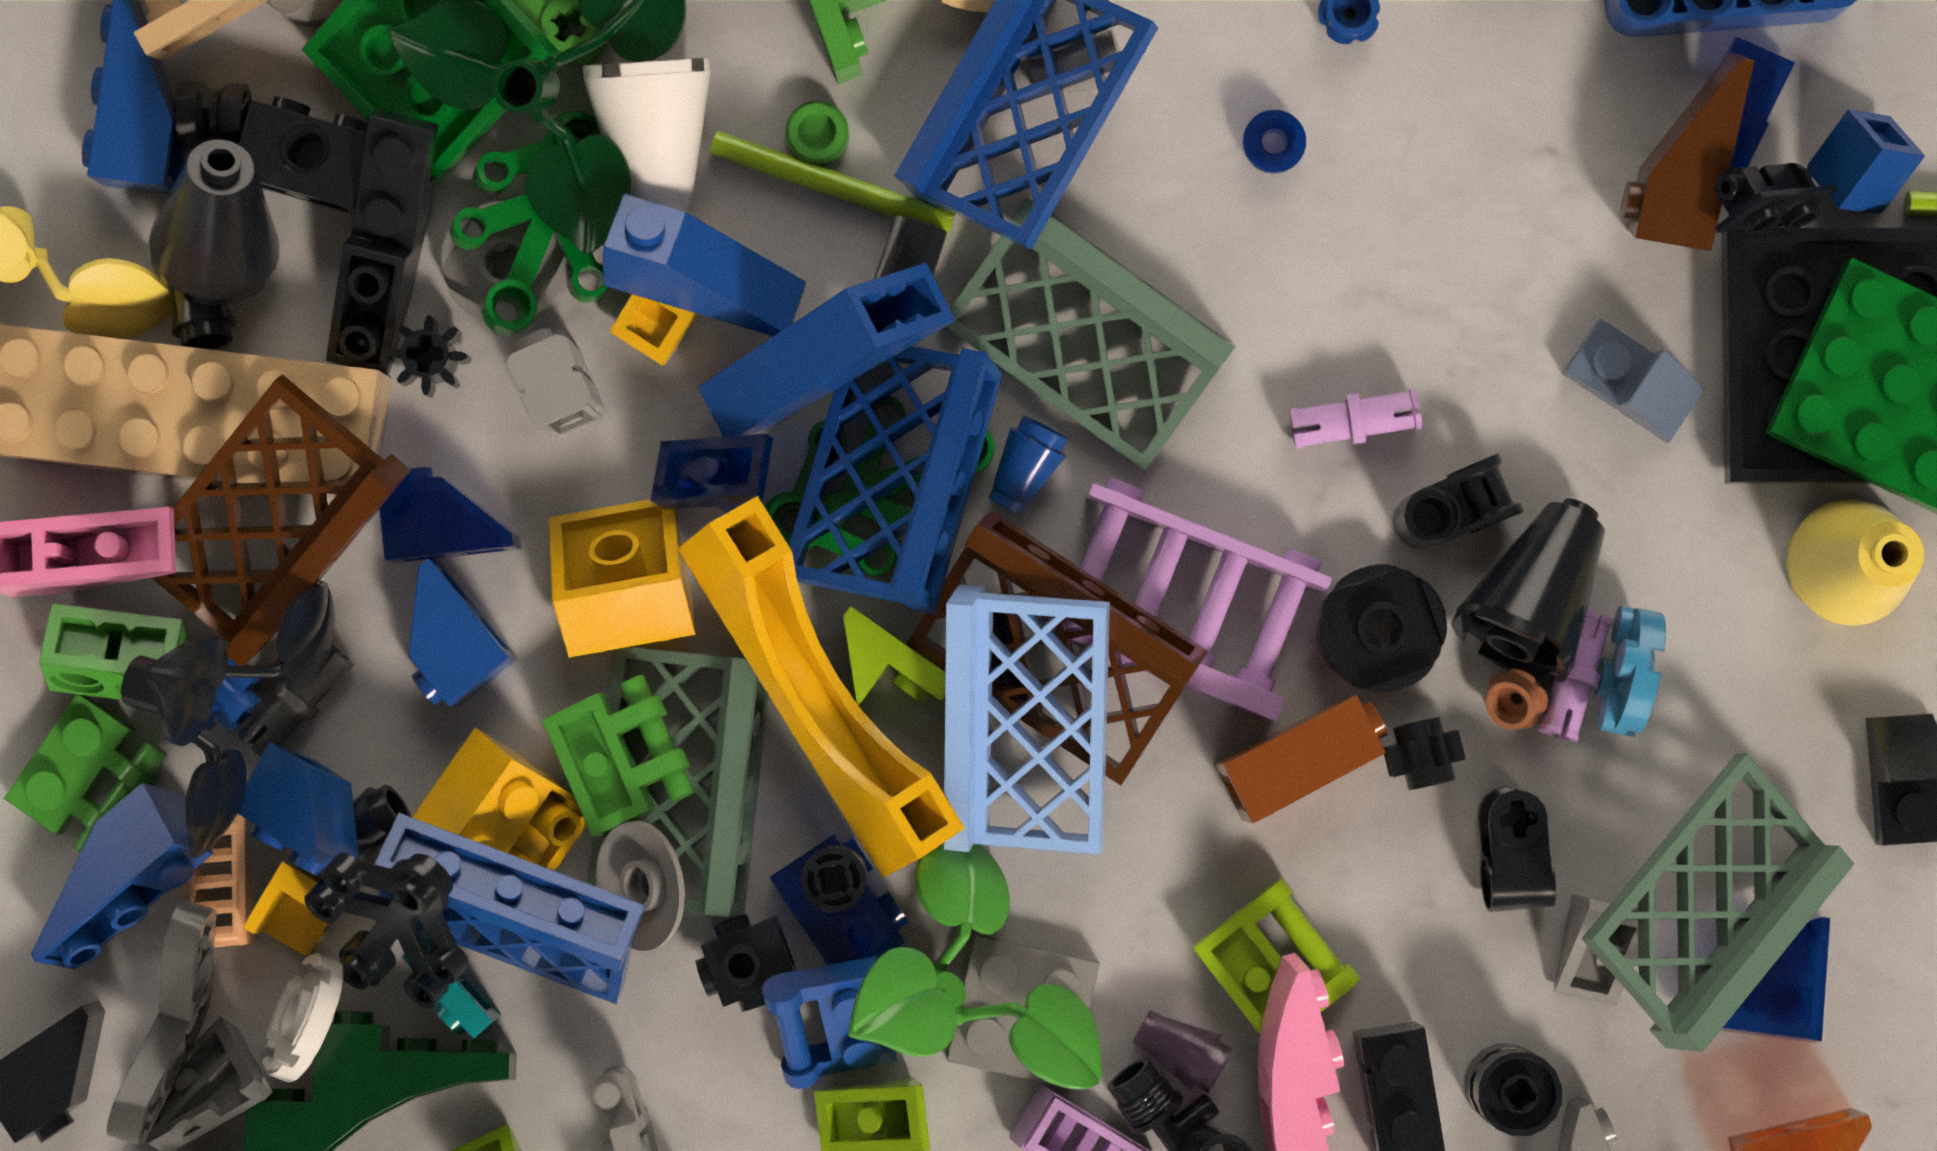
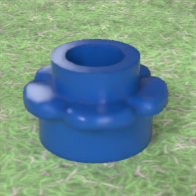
(1345, 30)

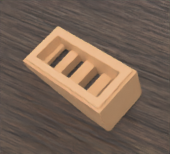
(240, 881)

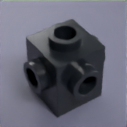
(762, 942)

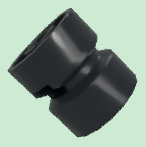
(1513, 1089)

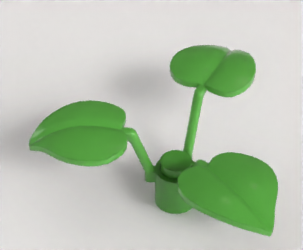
(918, 1003)

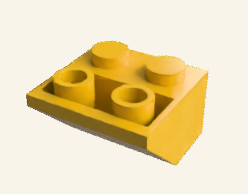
(504, 803)

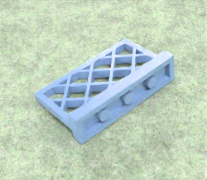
(970, 709)

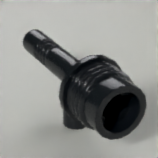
(1150, 1101)

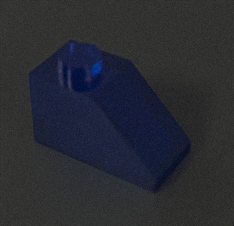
(438, 521)

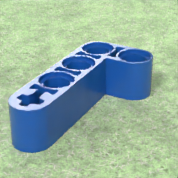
(1685, 17)

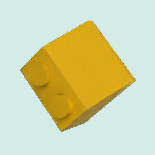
(619, 577)

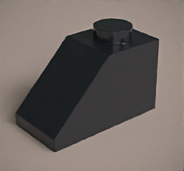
(50, 1075)

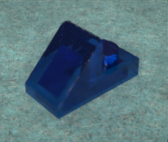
(711, 471)

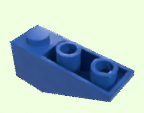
(135, 114)
(122, 870)

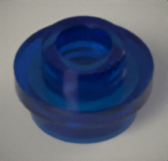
(1274, 122)

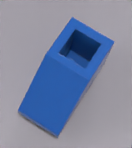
(301, 808)

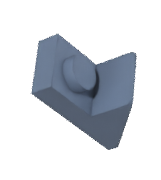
(1633, 380)

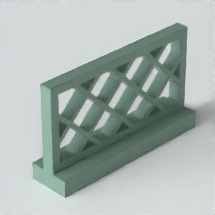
(1121, 290)
(733, 772)
(1743, 949)

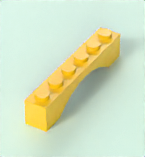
(756, 593)

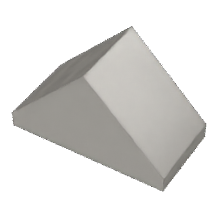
(1579, 969)

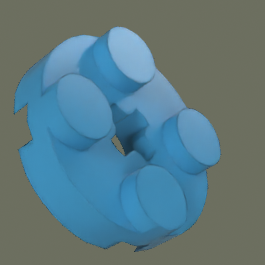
(1629, 678)

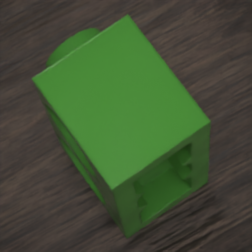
(92, 647)

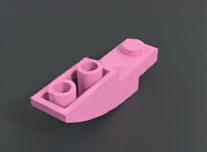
(1296, 1061)

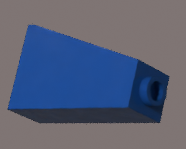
(826, 350)

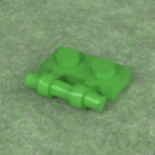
(73, 761)
(600, 764)

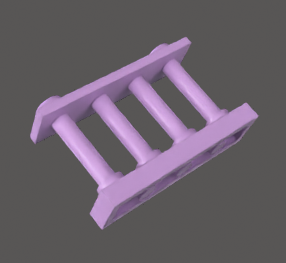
(1252, 685)

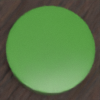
(817, 133)

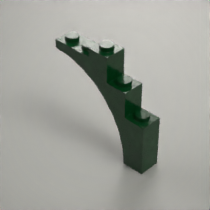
(363, 1080)

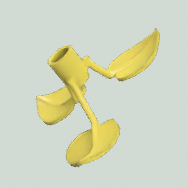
(102, 296)

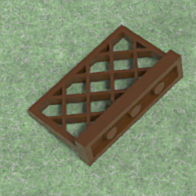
(319, 543)
(1132, 632)

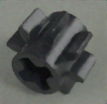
(440, 370)
(1424, 753)

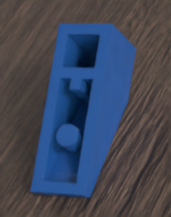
(696, 268)

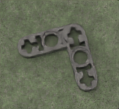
(182, 1011)

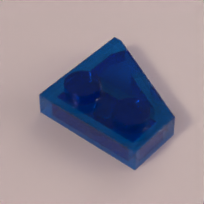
(1792, 993)

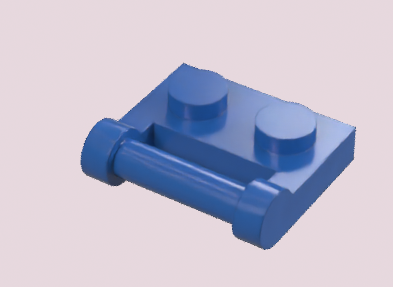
(835, 990)

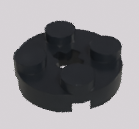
(1397, 595)

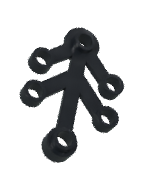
(418, 889)

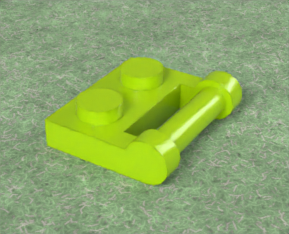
(1248, 962)

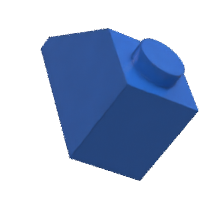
(451, 640)

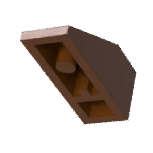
(1676, 182)

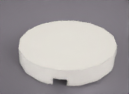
(303, 1017)

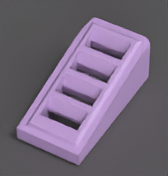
(1042, 1111)

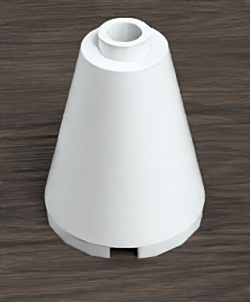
(656, 121)

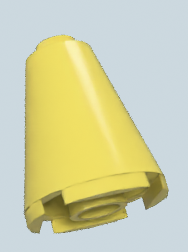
(1853, 561)

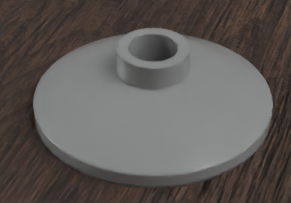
(643, 867)

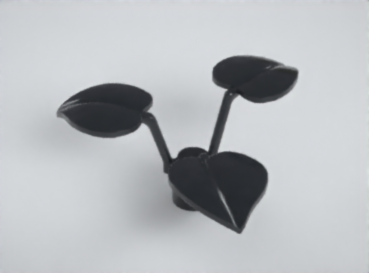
(185, 686)

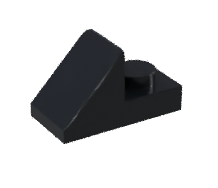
(1903, 778)

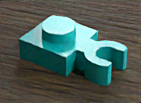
(464, 1006)

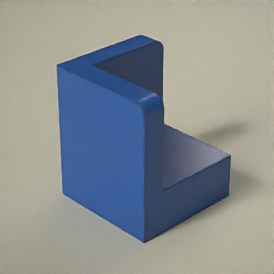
(1866, 161)

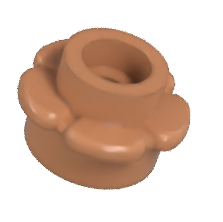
(1505, 709)

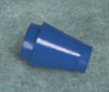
(1026, 463)

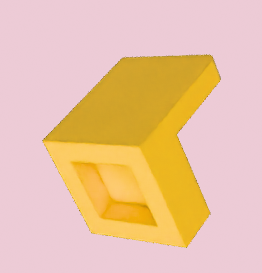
(283, 910)

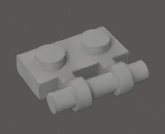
(619, 1096)

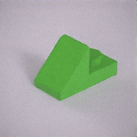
(841, 38)

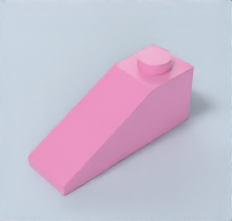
(85, 551)

